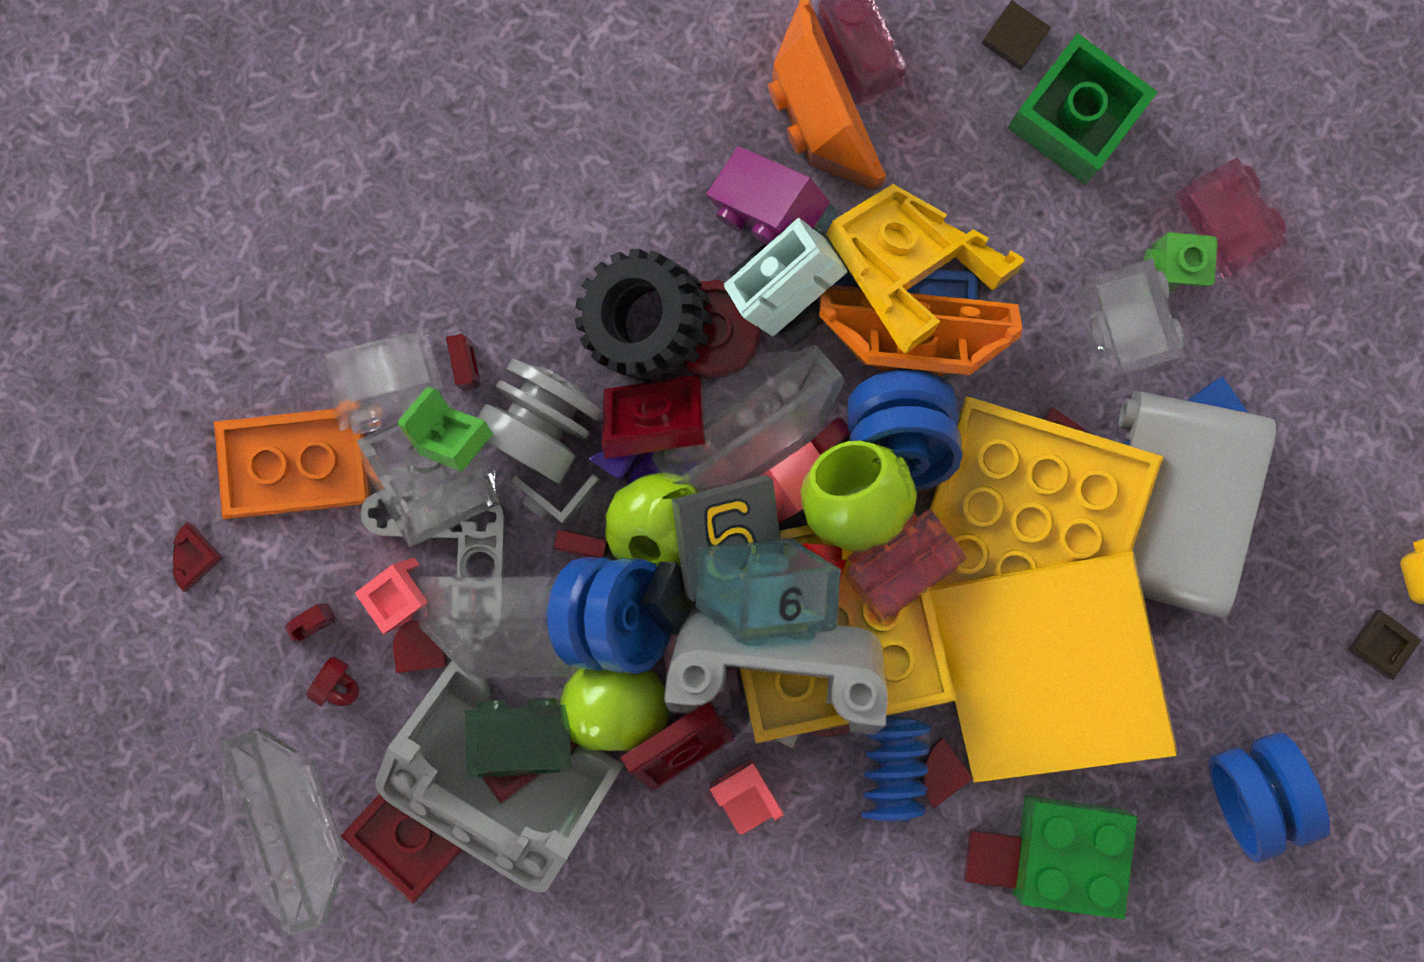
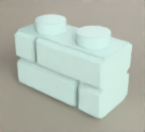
(785, 277)

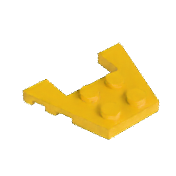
(899, 242)

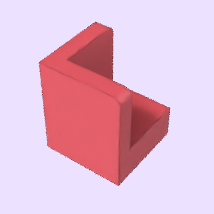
(392, 596)
(746, 797)

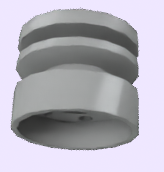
(538, 419)

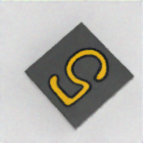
(723, 517)

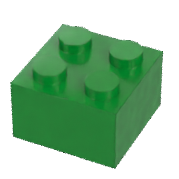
(1082, 109)
(1075, 857)

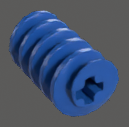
(897, 770)

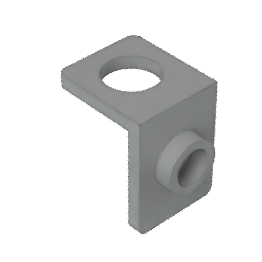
(544, 508)

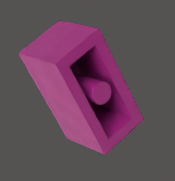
(764, 196)

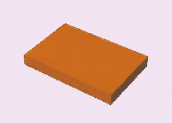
(288, 464)

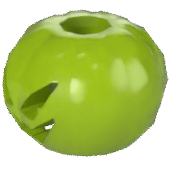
(858, 496)
(642, 519)
(614, 708)

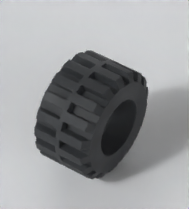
(608, 305)

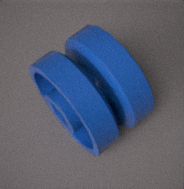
(912, 416)
(599, 616)
(1269, 796)

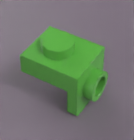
(1185, 259)
(443, 432)

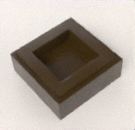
(1016, 35)
(1384, 644)

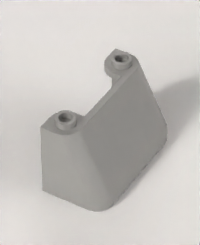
(1202, 499)
(846, 657)
(525, 835)

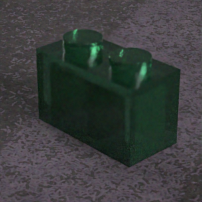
(517, 739)

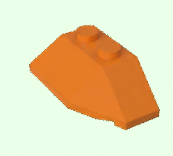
(820, 104)
(963, 342)

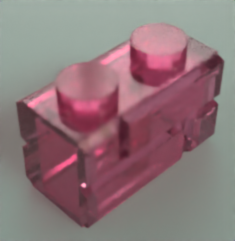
(862, 46)
(1232, 210)
(904, 567)

